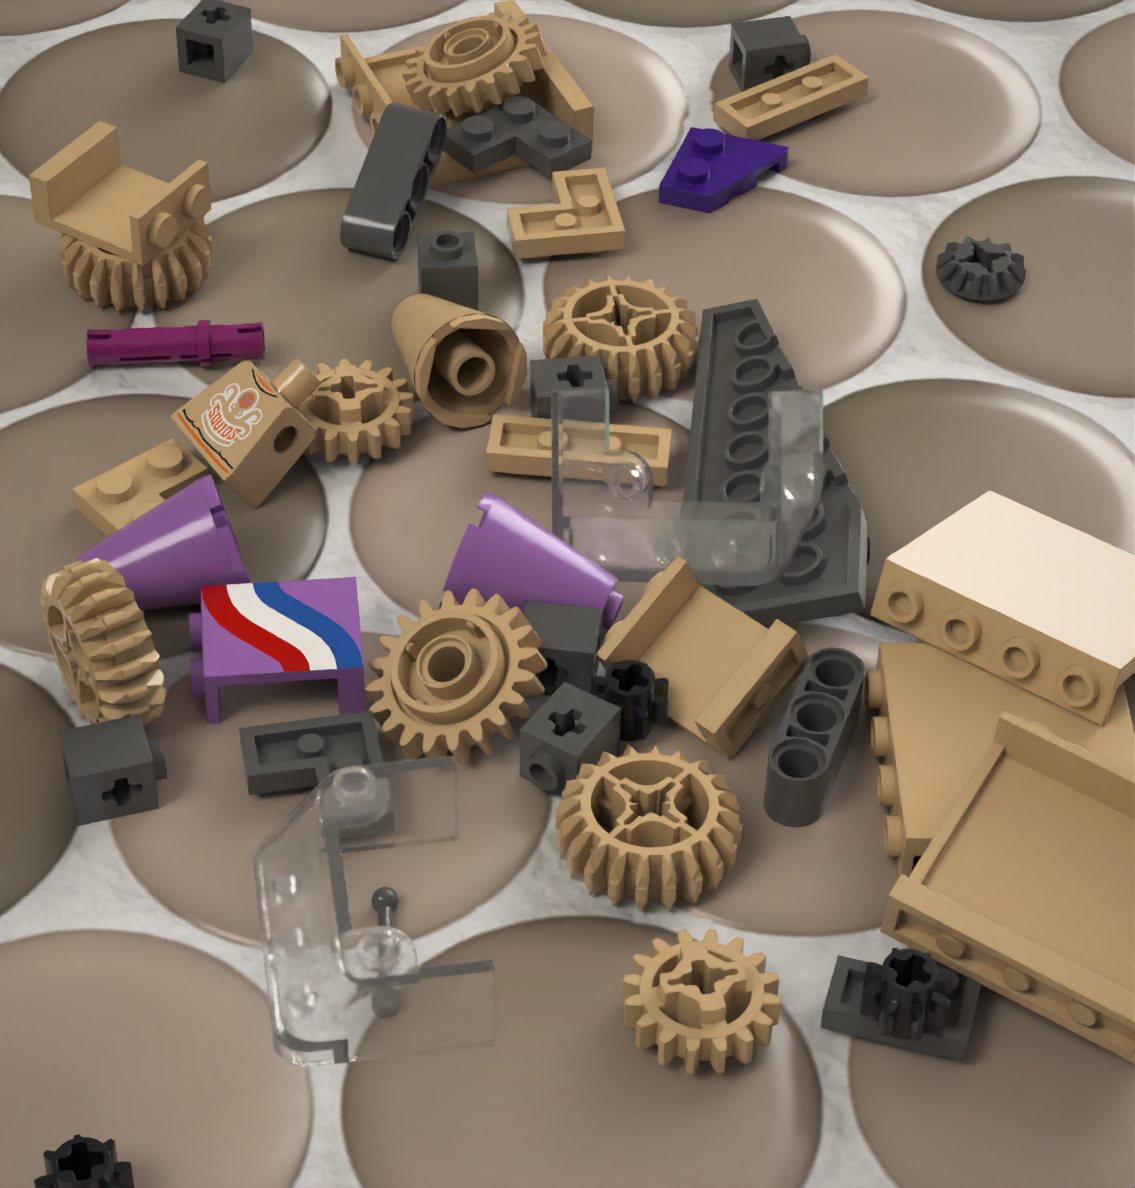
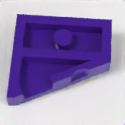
(716, 168)

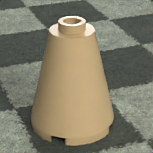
(458, 359)

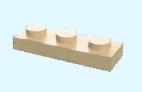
(791, 98)
(524, 446)

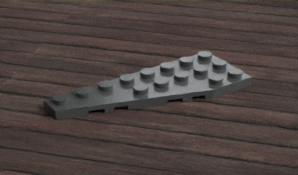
(727, 456)

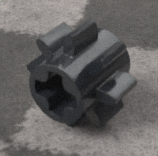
(638, 694)
(906, 994)
(85, 1164)

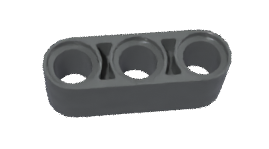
(393, 181)
(813, 737)

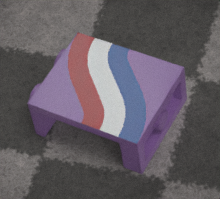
(278, 636)

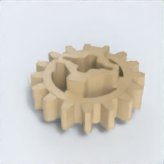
(357, 411)
(701, 1001)

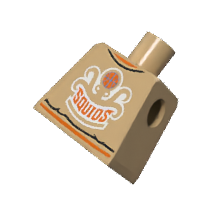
(251, 426)

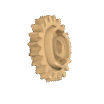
(475, 64)
(497, 667)

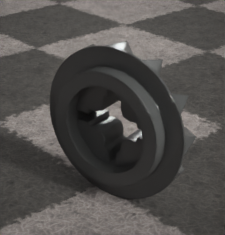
(963, 273)

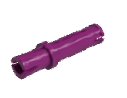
(176, 344)

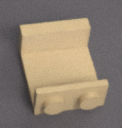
(114, 206)
(717, 660)

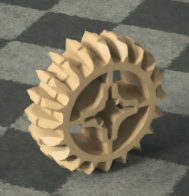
(125, 284)
(638, 330)
(102, 643)
(650, 844)

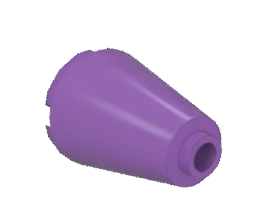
(175, 549)
(527, 562)

